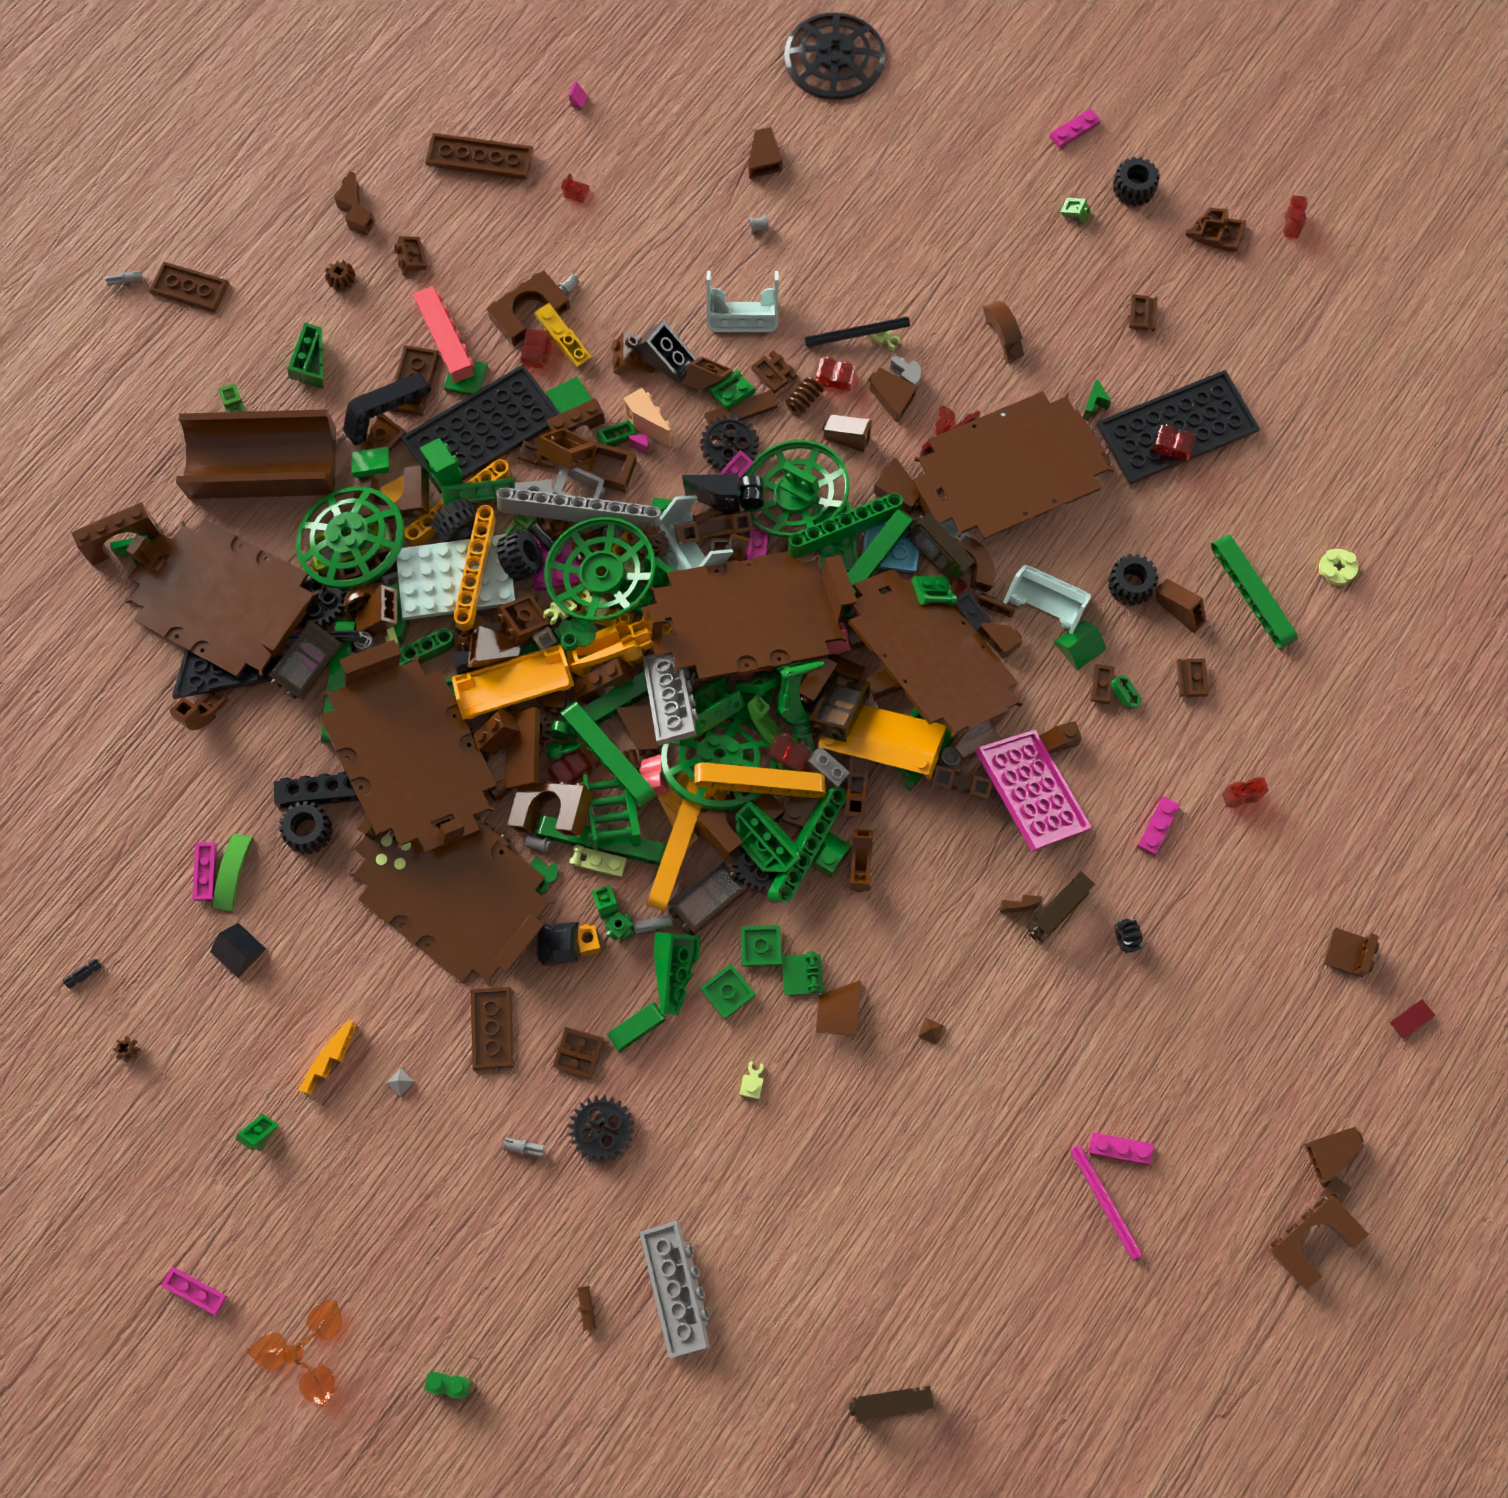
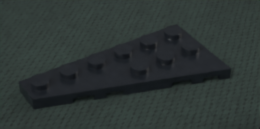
(202, 677)

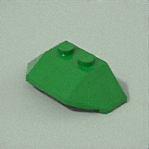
(765, 840)

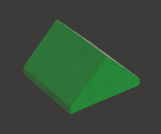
(1082, 645)

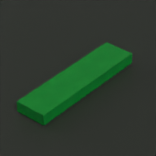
(476, 490)

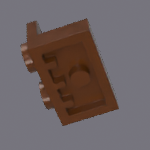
(410, 254)
(554, 527)

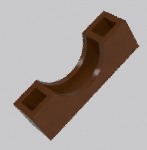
(713, 526)

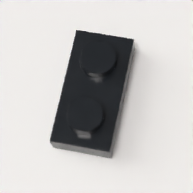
(972, 610)

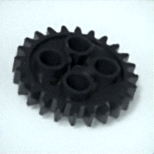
(742, 434)
(325, 595)
(751, 877)
(608, 1111)

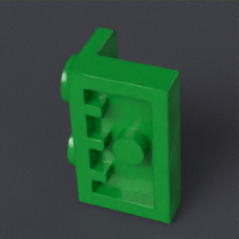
(799, 483)

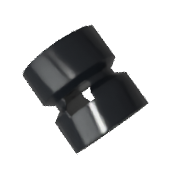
(751, 492)

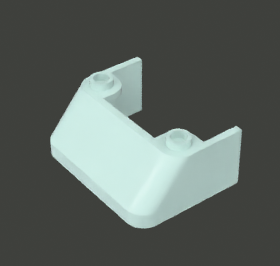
(743, 316)
(688, 554)
(1049, 595)

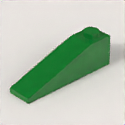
(673, 964)

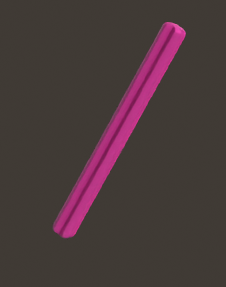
(1106, 1202)

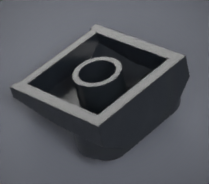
(558, 943)

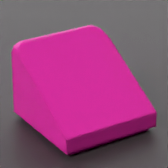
(577, 96)
(640, 443)

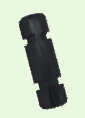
(82, 973)

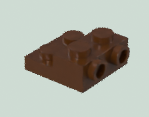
(521, 618)

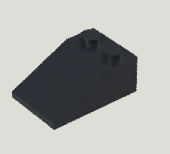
(665, 351)
(716, 491)

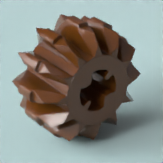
(340, 275)

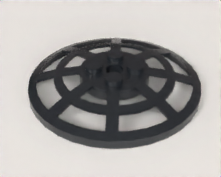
(834, 60)

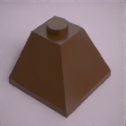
(704, 373)

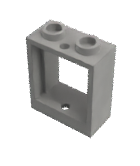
(581, 476)

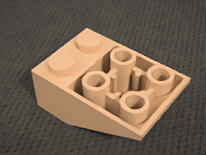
(647, 417)

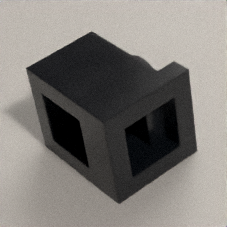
(461, 662)

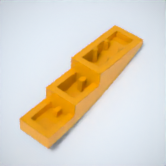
(333, 1051)

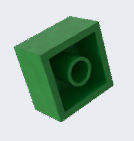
(441, 463)

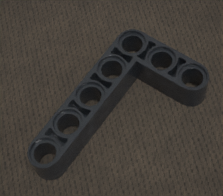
(379, 401)

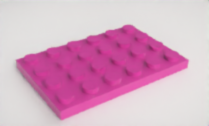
(1033, 789)

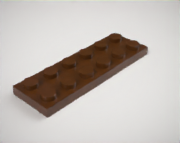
(479, 156)

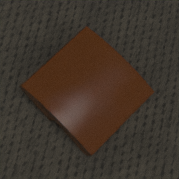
(578, 1052)

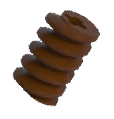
(802, 395)

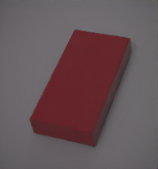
(1412, 1018)

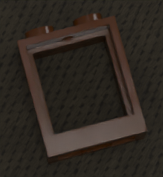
(566, 448)
(610, 482)
(816, 683)

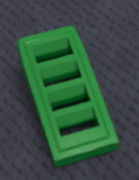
(604, 435)

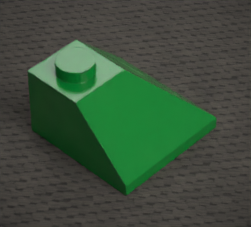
(830, 854)

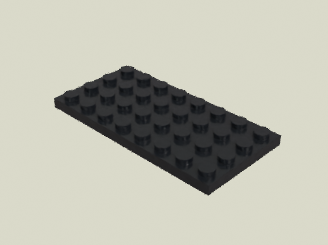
(1206, 408)
(487, 423)

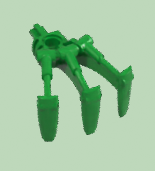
(788, 699)

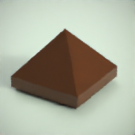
(930, 1030)

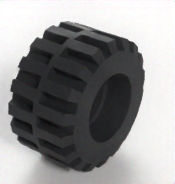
(1139, 170)
(455, 521)
(519, 555)
(1138, 567)
(295, 817)

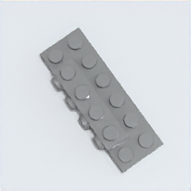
(670, 699)
(676, 1289)

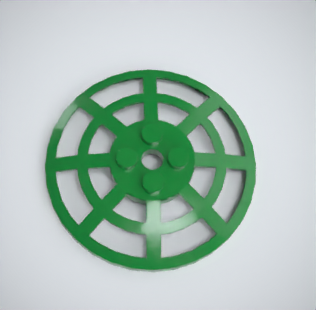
(792, 504)
(352, 543)
(596, 561)
(706, 754)

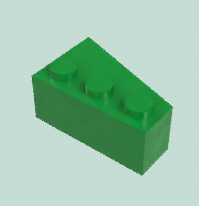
(307, 358)

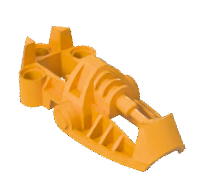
(613, 642)

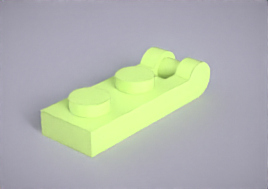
(598, 861)

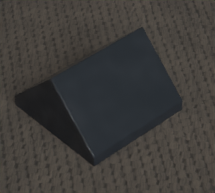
(237, 949)

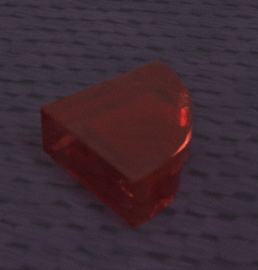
(961, 587)

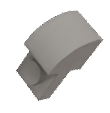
(907, 372)

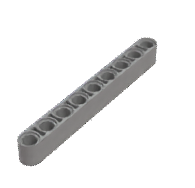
(573, 507)

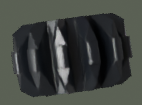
(1129, 935)

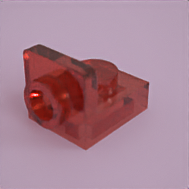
(574, 190)
(946, 421)

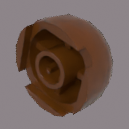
(356, 599)

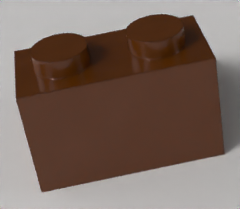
(496, 731)

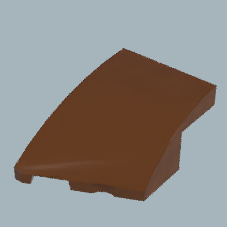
(1218, 230)
(839, 1010)

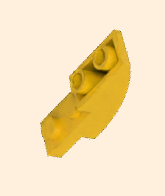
(562, 336)

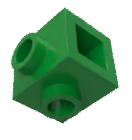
(621, 933)

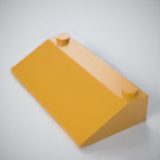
(512, 681)
(892, 740)

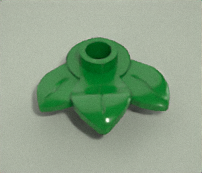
(578, 632)
(557, 749)
(549, 872)

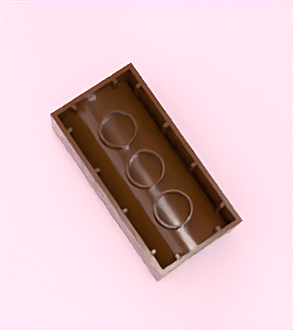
(258, 454)

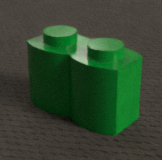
(453, 1386)

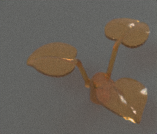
(271, 1352)

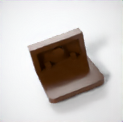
(625, 355)
(1351, 952)

